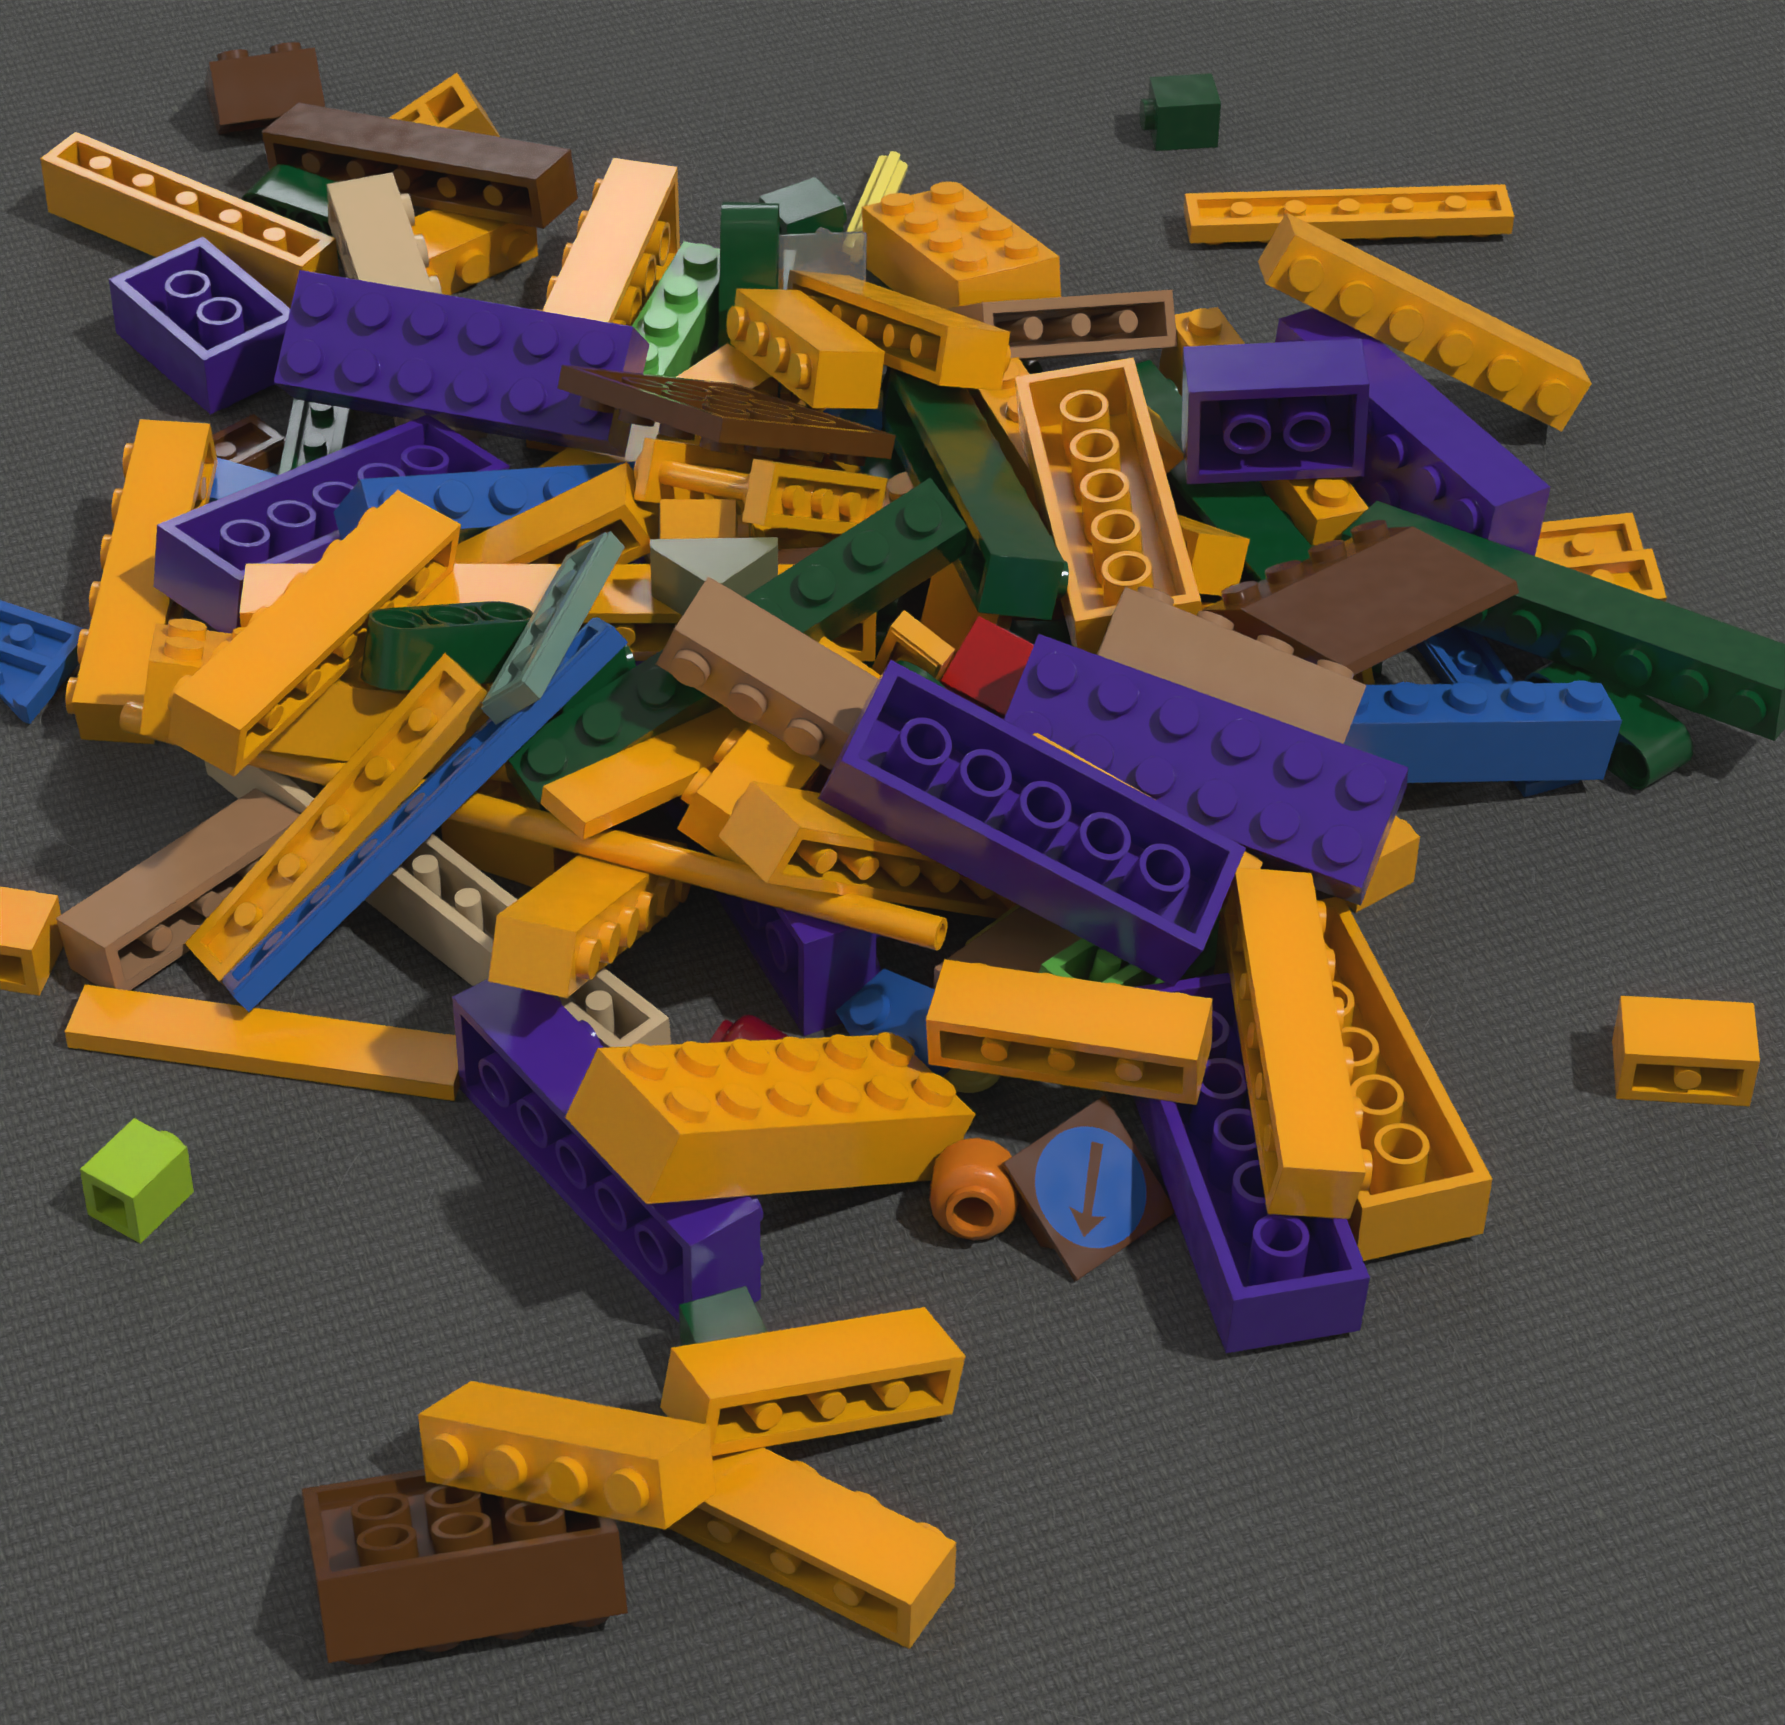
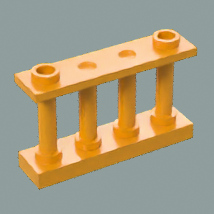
(765, 489)

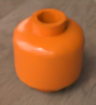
(972, 1190)

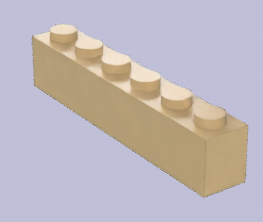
(378, 243)

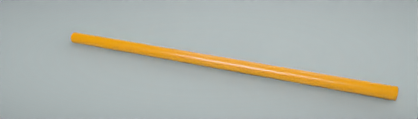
(636, 853)

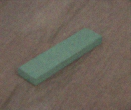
(552, 627)

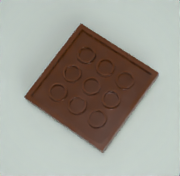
(725, 416)

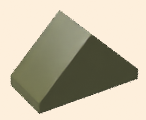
(683, 566)

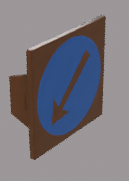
(1087, 1189)

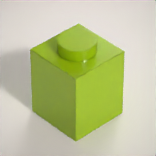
(137, 1180)

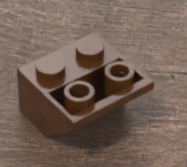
(259, 89)

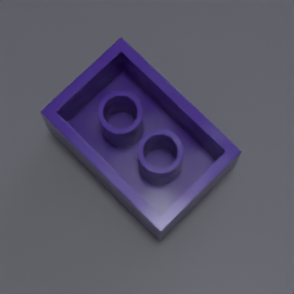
(201, 323)
(1274, 411)

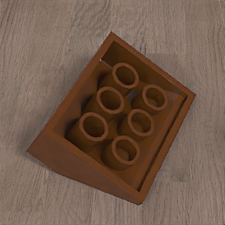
(1365, 596)
(448, 1564)

